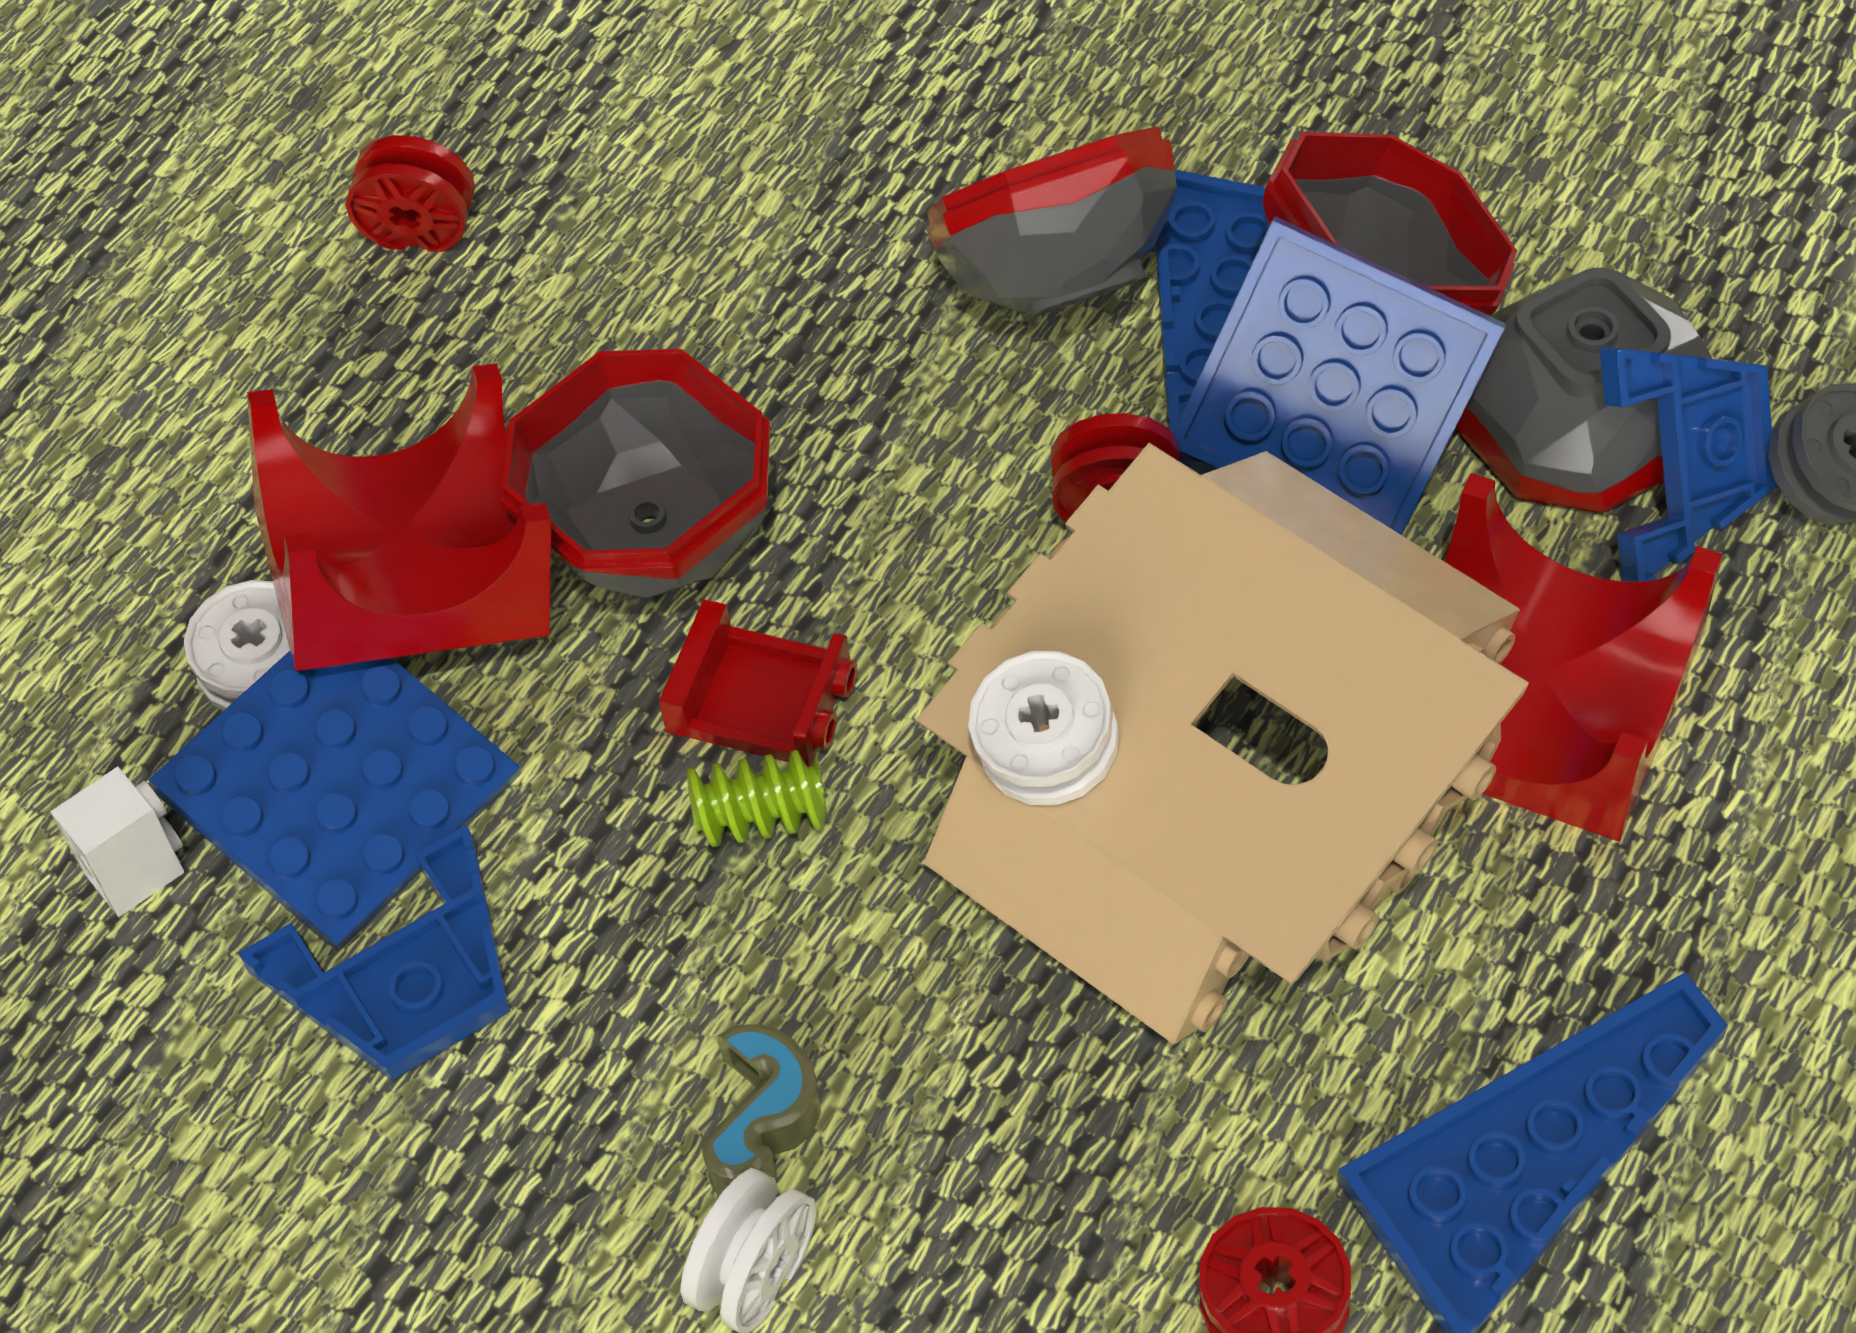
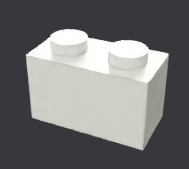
(120, 839)

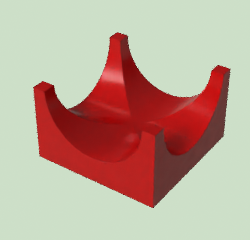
(401, 543)
(1597, 664)

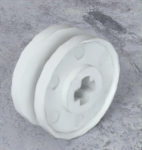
(235, 639)
(1052, 763)
(747, 1249)

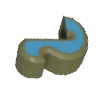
(774, 1115)

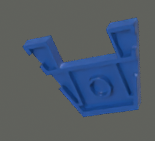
(1712, 445)
(413, 987)

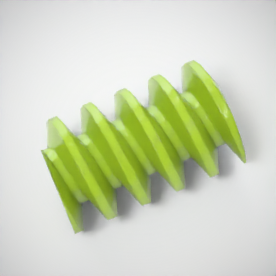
(757, 798)

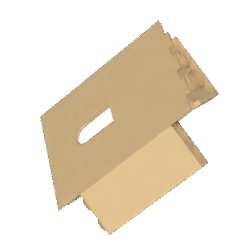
(1185, 847)

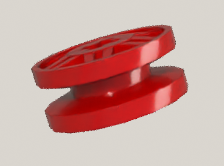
(410, 194)
(1099, 453)
(1270, 1248)

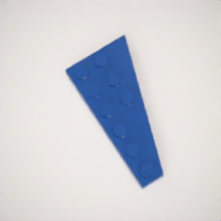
(1200, 271)
(1504, 1170)

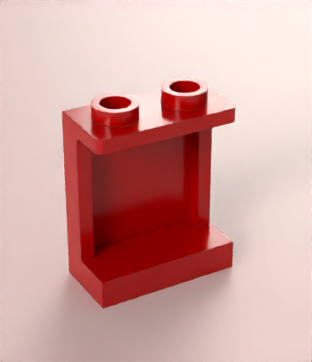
(755, 688)

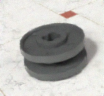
(1816, 455)

